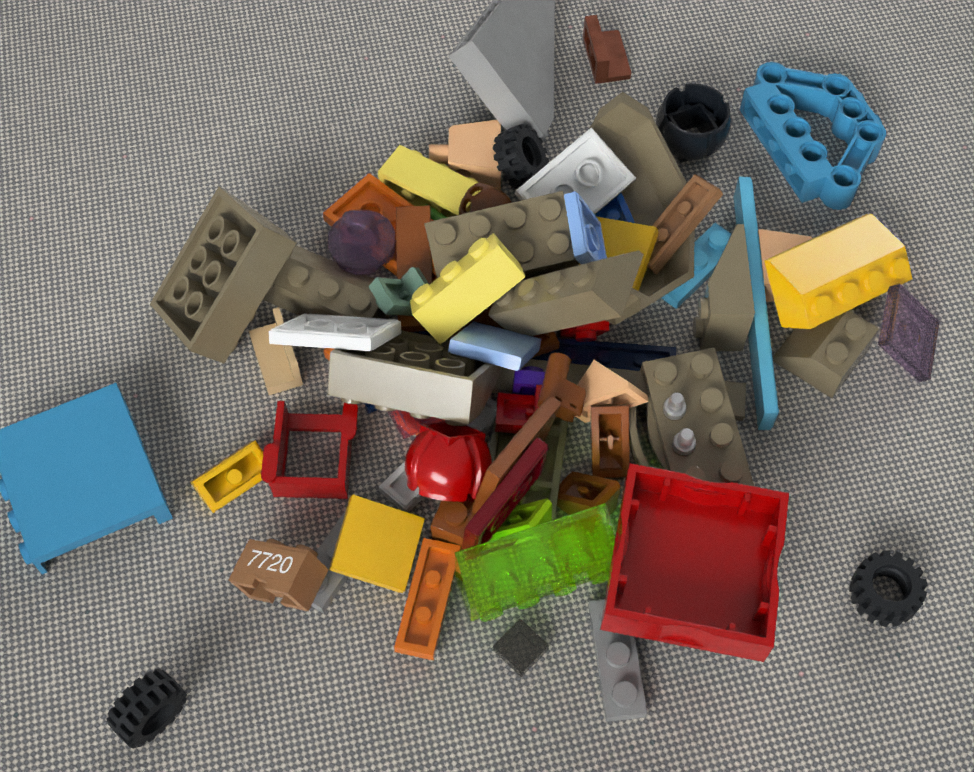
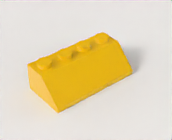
(836, 272)

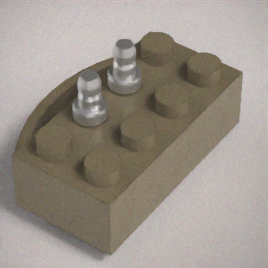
(690, 419)

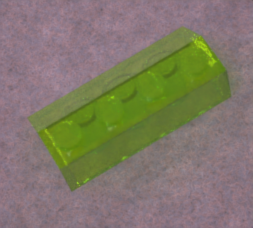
(535, 563)

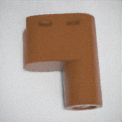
(557, 386)

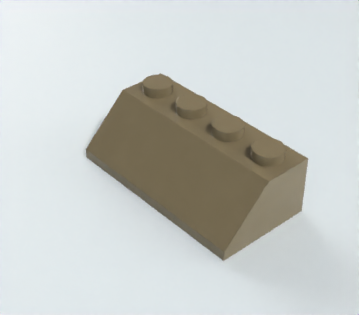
(321, 287)
(568, 296)

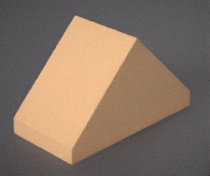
(606, 388)

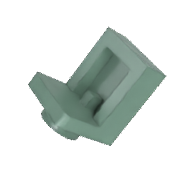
(394, 295)

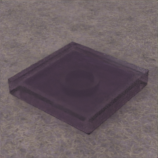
(909, 333)

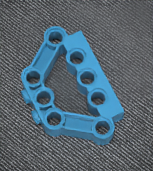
(787, 138)

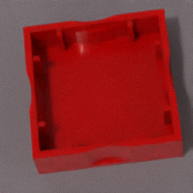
(696, 563)

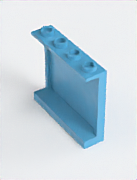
(77, 475)

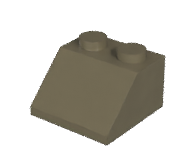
(828, 351)

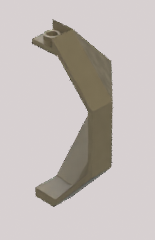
(638, 143)

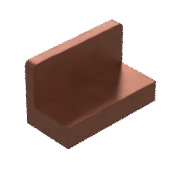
(605, 52)

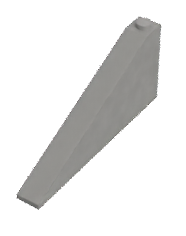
(511, 62)

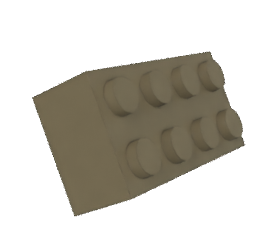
(530, 229)

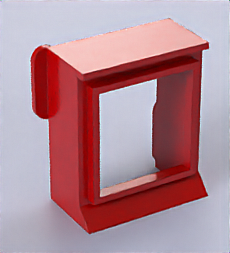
(276, 453)

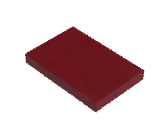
(506, 496)

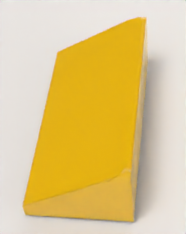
(230, 476)

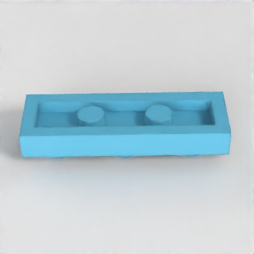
(707, 253)

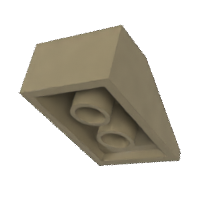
(728, 302)

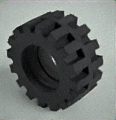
(519, 154)
(899, 571)
(146, 708)

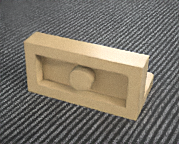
(275, 361)

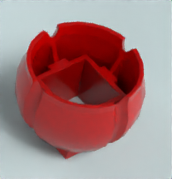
(447, 462)

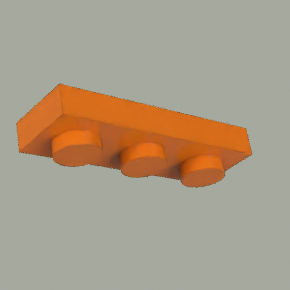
(427, 600)

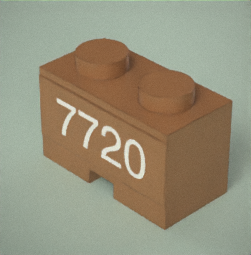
(280, 571)

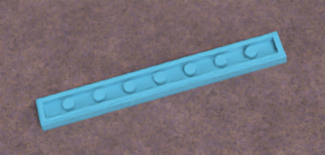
(759, 334)

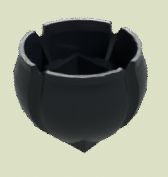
(699, 108)

